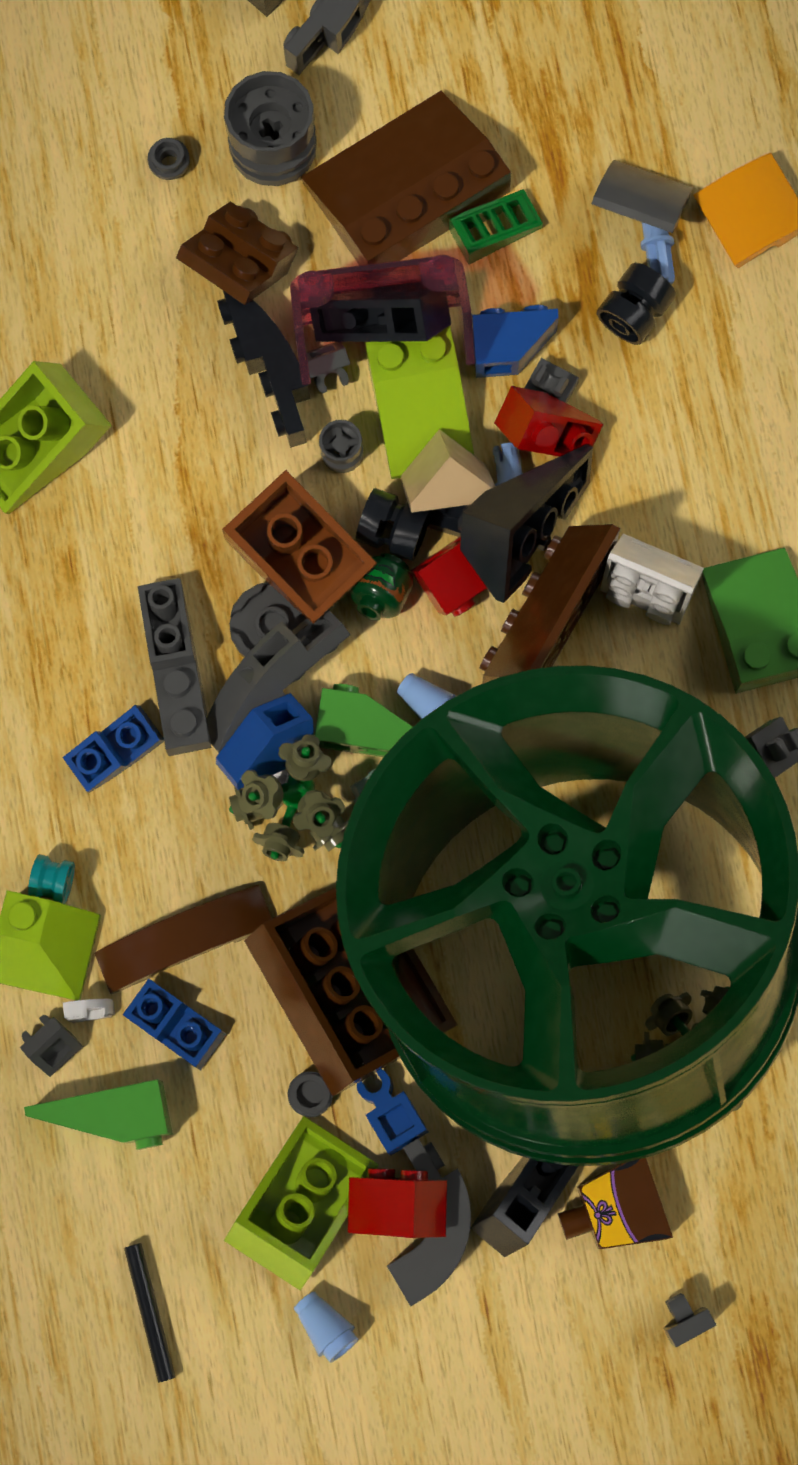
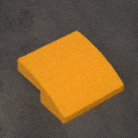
(751, 209)

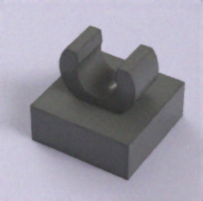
(328, 360)
(552, 380)
(775, 745)
(50, 1045)
(688, 1323)

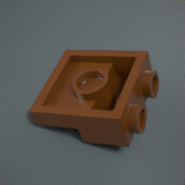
(239, 252)

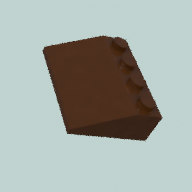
(408, 181)
(553, 601)
(321, 997)

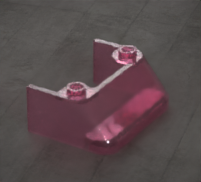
(436, 273)

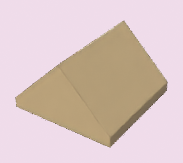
(444, 476)

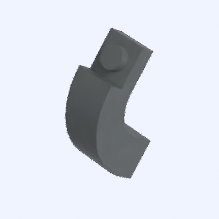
(435, 1258)

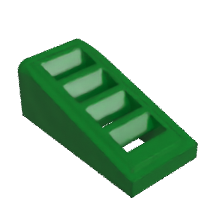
(476, 250)

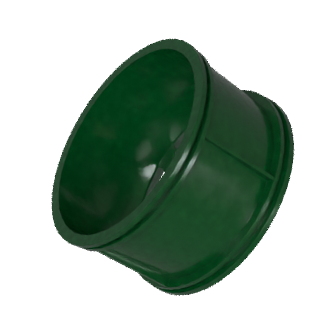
(574, 900)

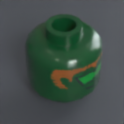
(384, 588)

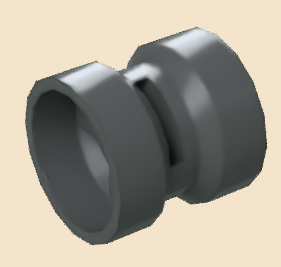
(341, 436)

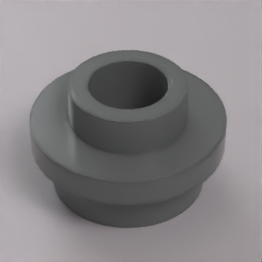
(164, 148)

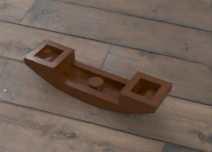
(182, 938)

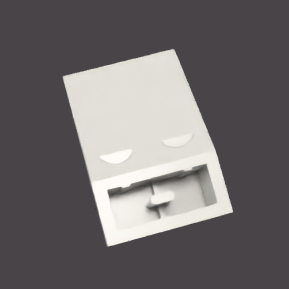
(649, 580)

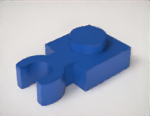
(394, 1117)

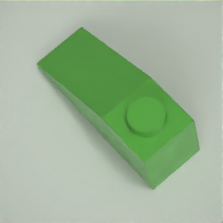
(356, 722)
(121, 1114)

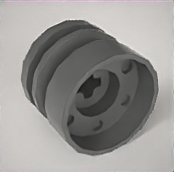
(270, 128)

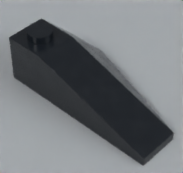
(518, 517)

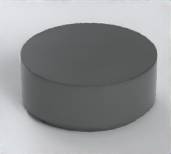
(309, 1095)

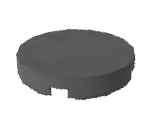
(258, 613)

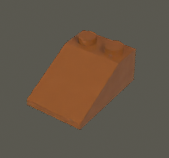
(298, 547)

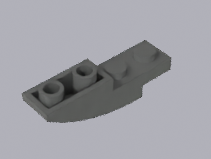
(329, 24)
(174, 667)
(268, 669)

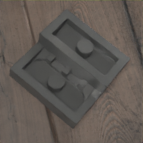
(642, 196)

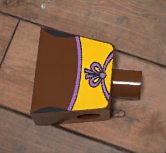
(618, 1208)

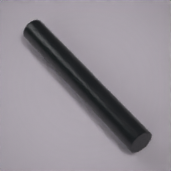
(149, 1313)

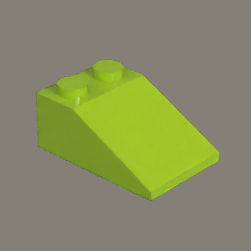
(417, 395)
(43, 431)
(299, 1203)

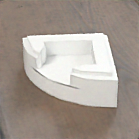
(88, 1009)

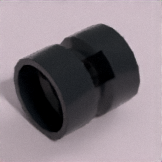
(639, 298)
(404, 536)

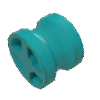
(51, 879)

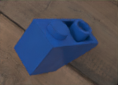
(510, 340)
(259, 737)

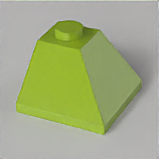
(45, 945)

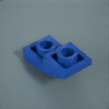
(114, 749)
(174, 1024)

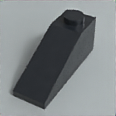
(382, 315)
(521, 1204)

